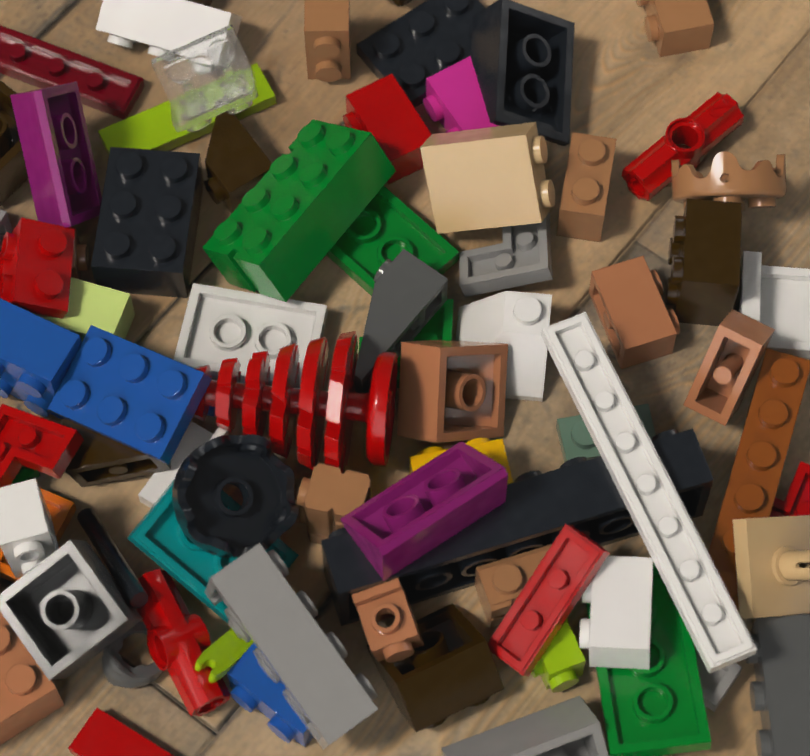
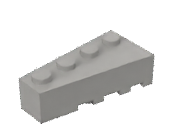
(292, 644)

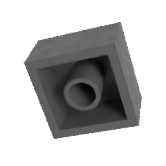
(67, 609)

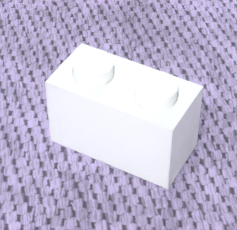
(619, 614)

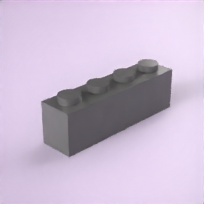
(782, 684)

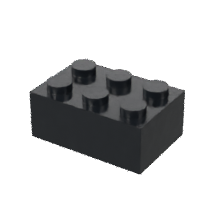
(148, 222)

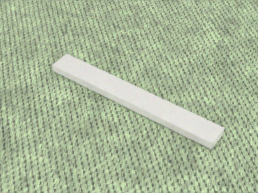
(648, 493)

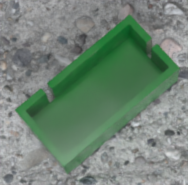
(299, 209)

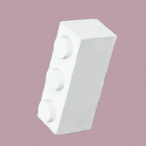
(160, 22)

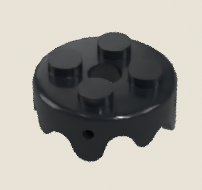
(263, 481)

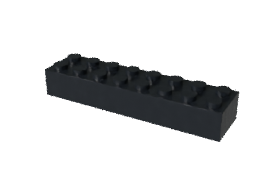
(530, 518)

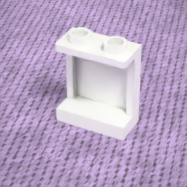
(779, 300)

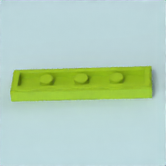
(154, 126)

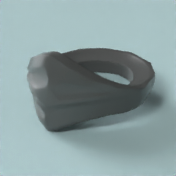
(120, 673)

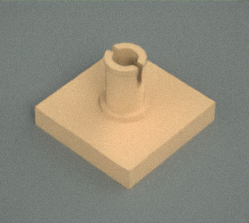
(772, 565)

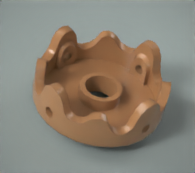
(731, 182)

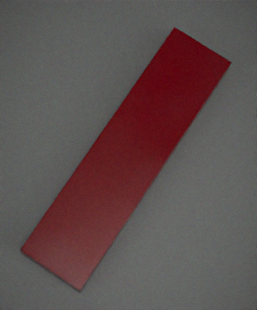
(50, 65)

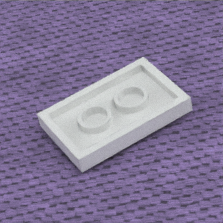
(239, 323)

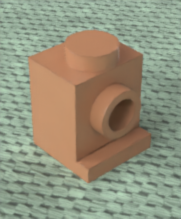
(383, 602)

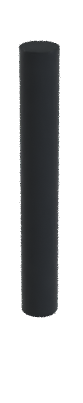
(113, 558)

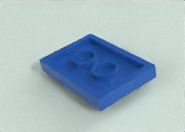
(130, 394)

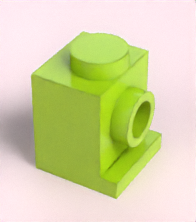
(561, 661)

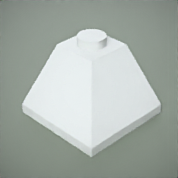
(516, 321)

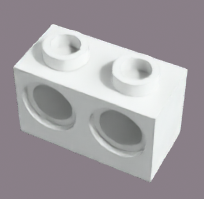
(25, 526)

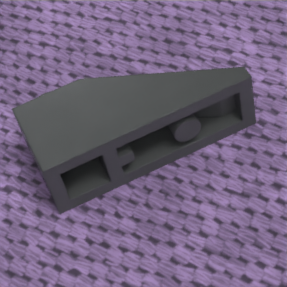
(401, 305)

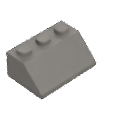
(554, 731)

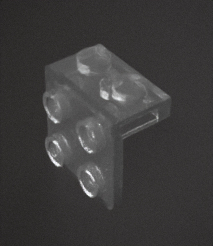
(206, 79)

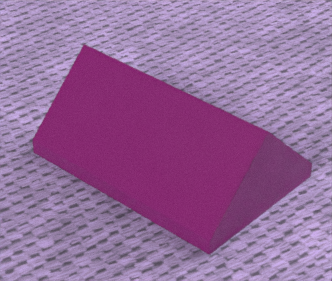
(58, 154)
(426, 508)

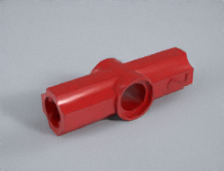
(699, 131)
(176, 643)

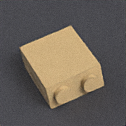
(487, 177)

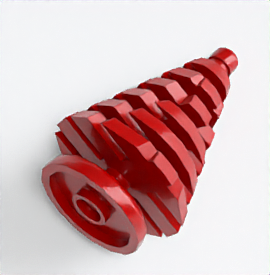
(310, 401)

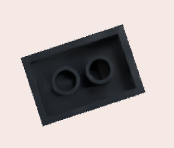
(525, 67)

